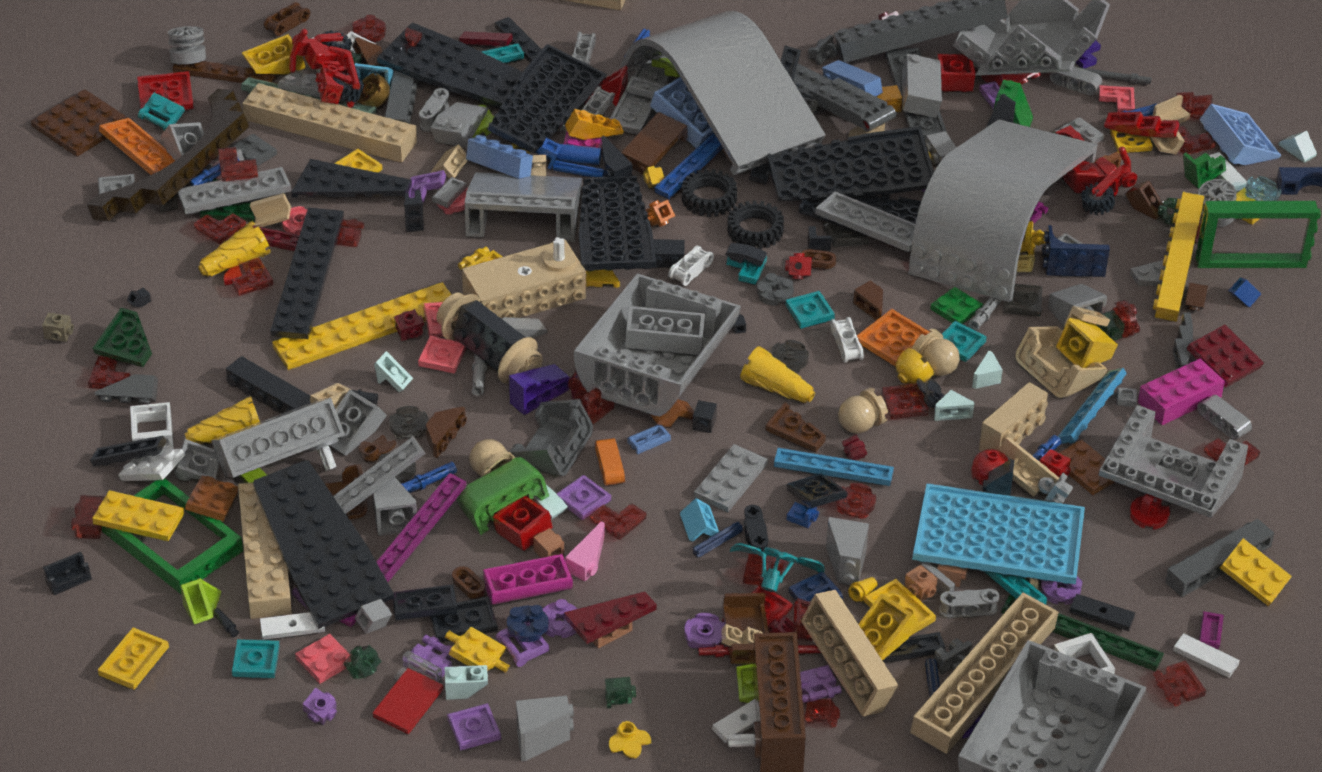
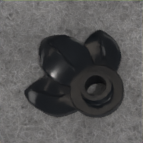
(931, 390)

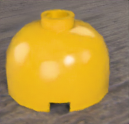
(911, 367)

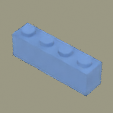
(854, 76)
(499, 157)

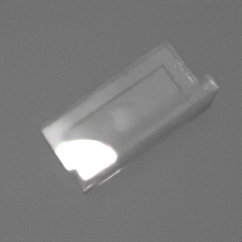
(421, 666)

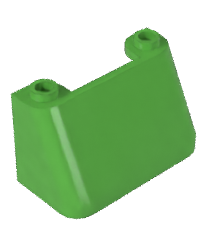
(499, 490)

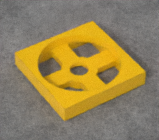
(1131, 146)

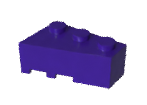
(536, 386)

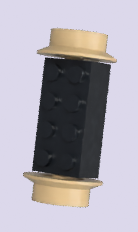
(487, 335)

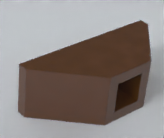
(443, 428)

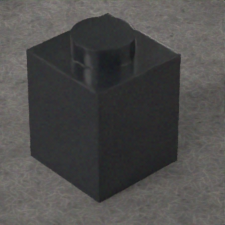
(704, 416)

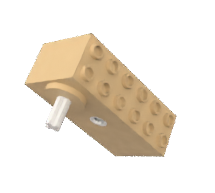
(528, 280)

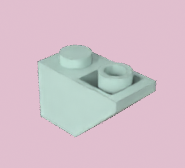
(464, 681)

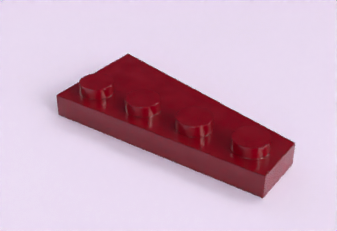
(605, 617)

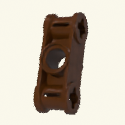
(286, 19)

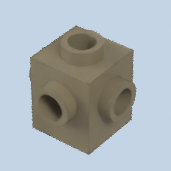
(57, 327)

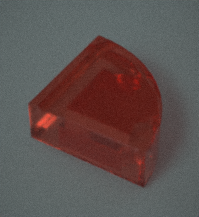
(412, 36)

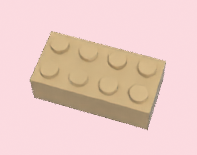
(1015, 418)

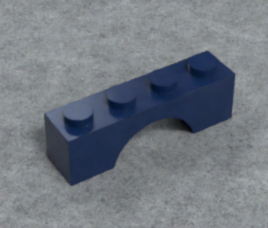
(1292, 179)

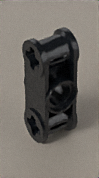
(755, 527)

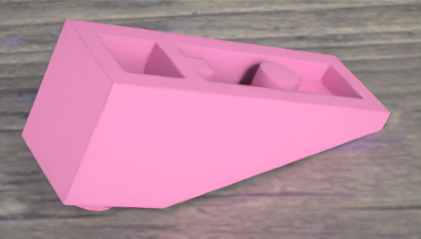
(585, 556)

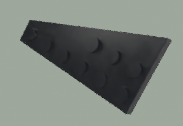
(346, 181)

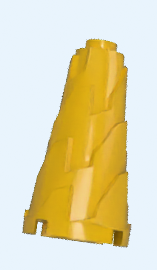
(241, 247)
(774, 376)
(224, 422)

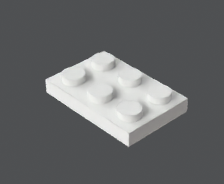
(151, 466)

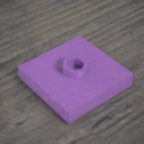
(584, 497)
(474, 726)

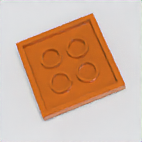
(891, 336)

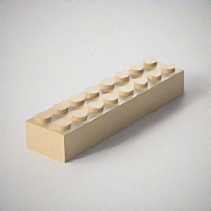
(263, 560)

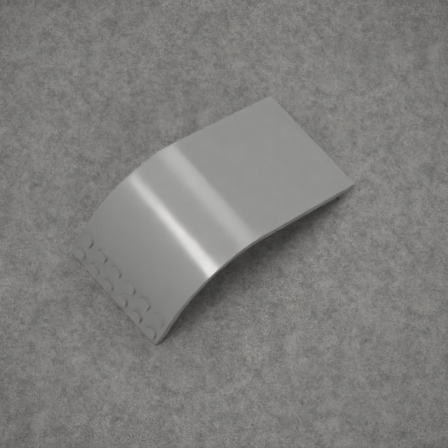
(735, 85)
(983, 202)

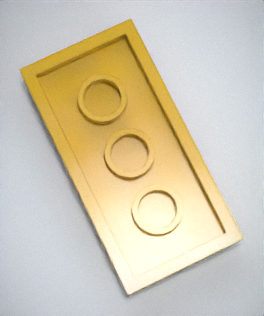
(138, 515)

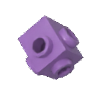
(320, 706)

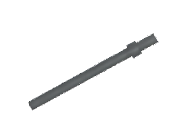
(1133, 78)

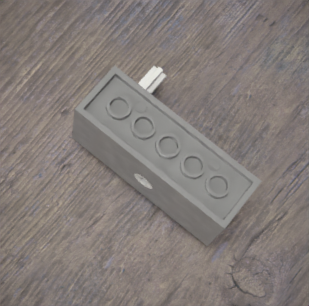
(300, 429)

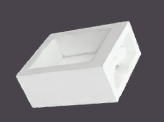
(158, 413)
(1086, 645)

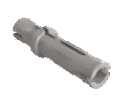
(983, 314)
(479, 369)

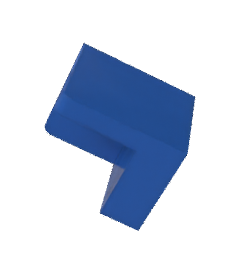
(551, 151)
(1245, 291)

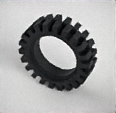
(709, 206)
(760, 211)

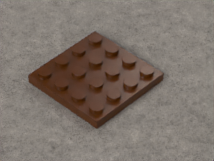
(76, 122)

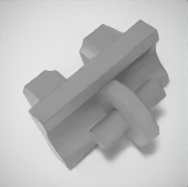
(1057, 491)

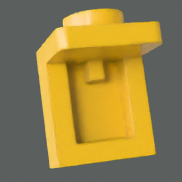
(653, 176)

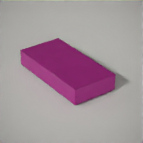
(1211, 629)

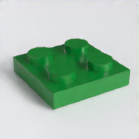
(956, 306)

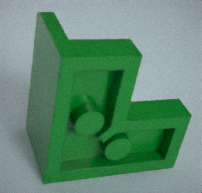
(1203, 168)

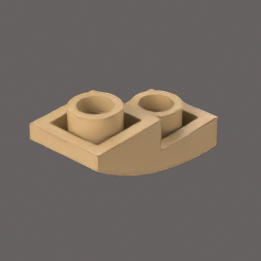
(733, 635)

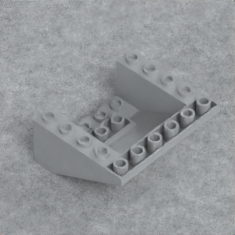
(525, 194)
(1171, 471)

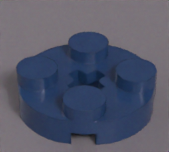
(522, 614)

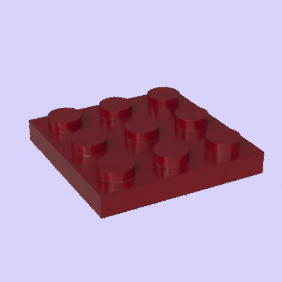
(1226, 355)

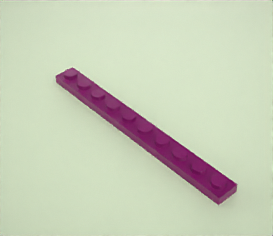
(417, 529)

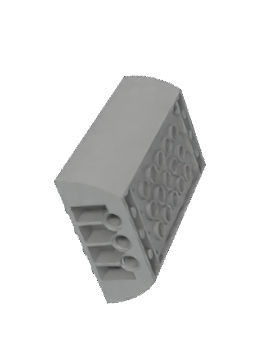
(641, 377)
(1029, 708)

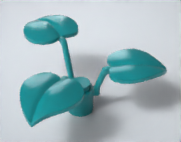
(772, 578)

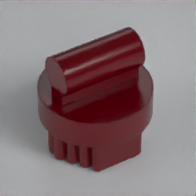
(854, 448)

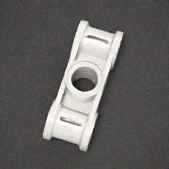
(691, 265)
(846, 339)

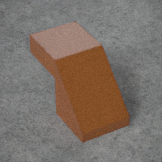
(680, 408)

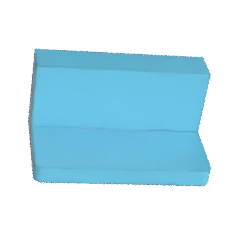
(698, 520)

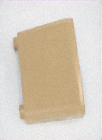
(1052, 368)

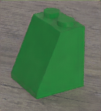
(1014, 91)

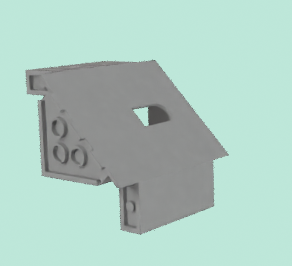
(1034, 37)

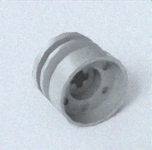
(186, 45)
(1218, 191)

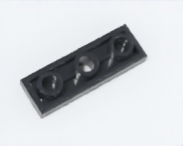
(1102, 612)

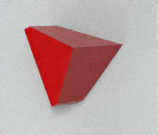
(616, 83)

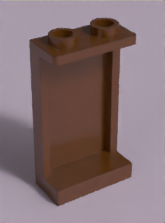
(654, 141)
(744, 611)

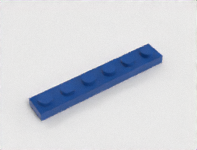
(692, 163)

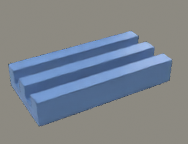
(651, 440)

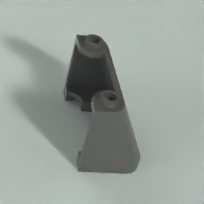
(559, 438)

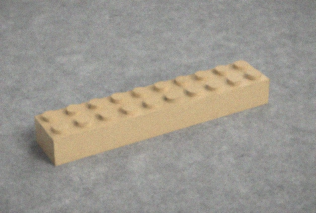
(330, 122)
(981, 673)

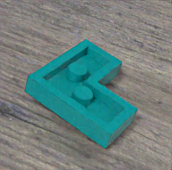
(749, 272)

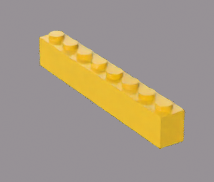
(1179, 256)

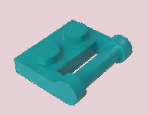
(163, 108)

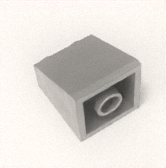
(1080, 296)
(392, 508)
(847, 548)
(542, 724)

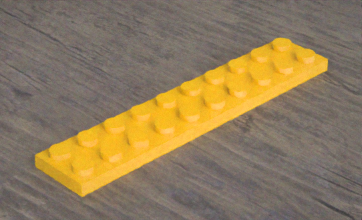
(355, 328)

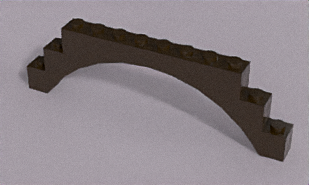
(225, 127)

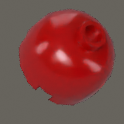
(985, 462)

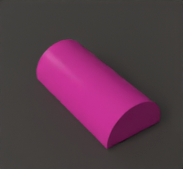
(527, 579)

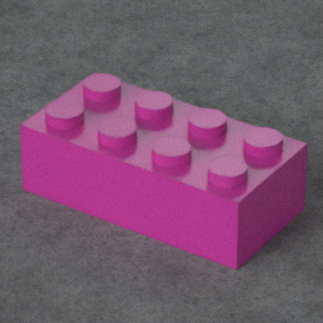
(1180, 391)

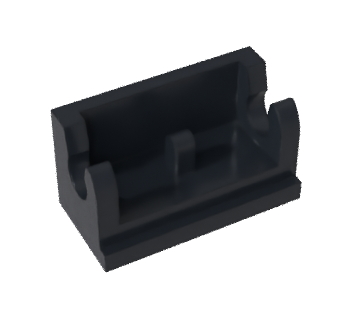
(414, 212)
(67, 573)

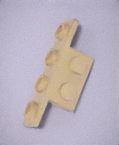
(1026, 468)

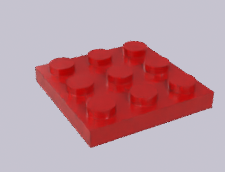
(171, 86)

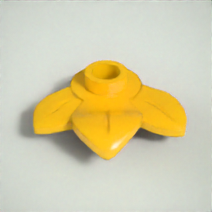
(629, 740)

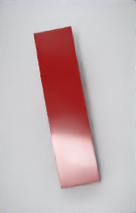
(1141, 125)

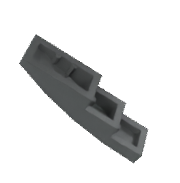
(1184, 338)

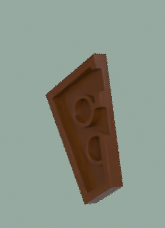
(794, 429)

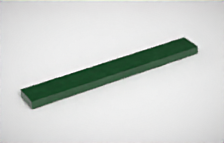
(1109, 642)

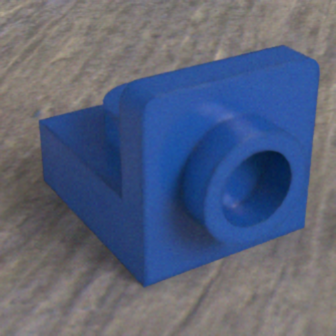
(802, 515)

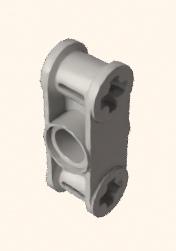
(584, 47)
(599, 101)
(434, 106)
(968, 603)

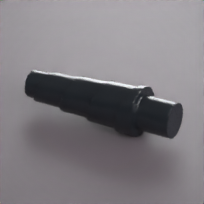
(227, 623)

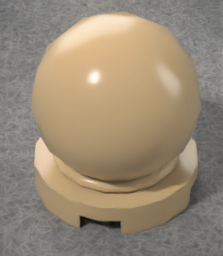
(938, 352)
(862, 412)
(488, 456)

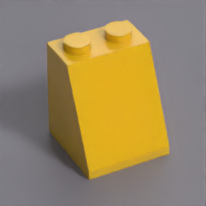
(1085, 343)

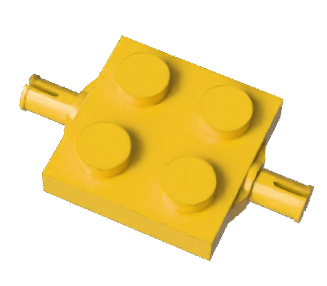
(477, 649)

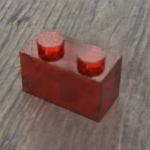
(84, 513)

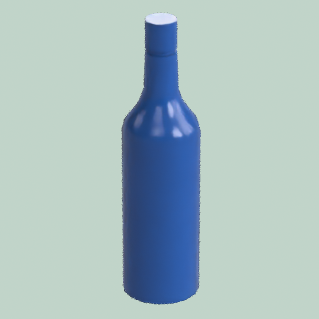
(579, 154)

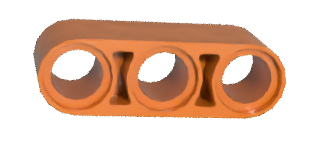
(609, 461)

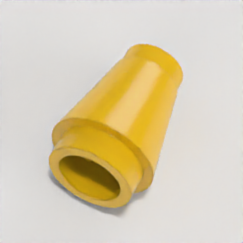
(861, 588)

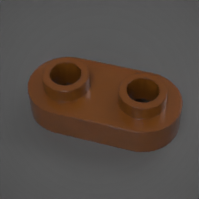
(820, 258)
(472, 584)

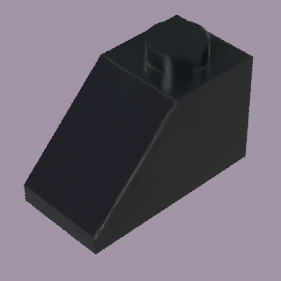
(1000, 479)

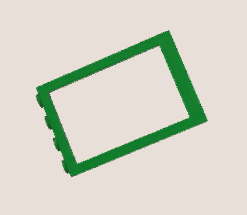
(1255, 210)
(199, 567)

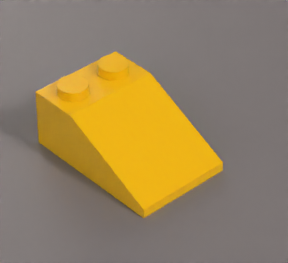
(273, 57)
(887, 625)

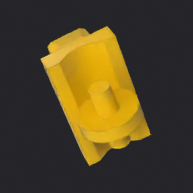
(1031, 239)

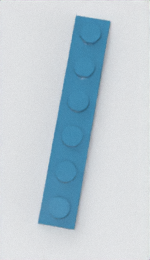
(1091, 406)
(833, 466)

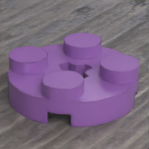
(1055, 594)
(555, 611)
(695, 627)

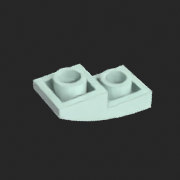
(553, 503)

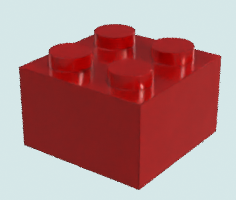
(956, 72)
(522, 522)

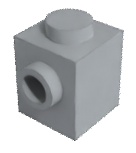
(373, 616)

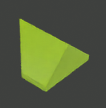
(200, 600)

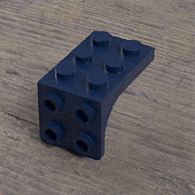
(1073, 259)

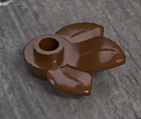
(373, 450)

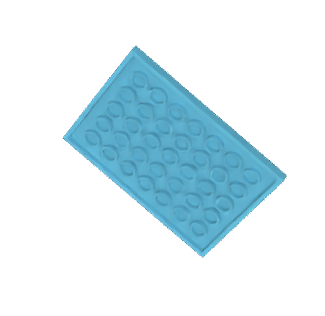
(999, 533)

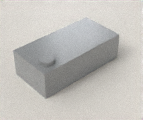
(921, 85)
(664, 330)

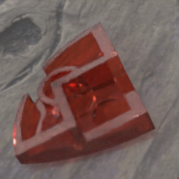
(1194, 104)

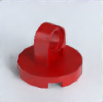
(1149, 512)

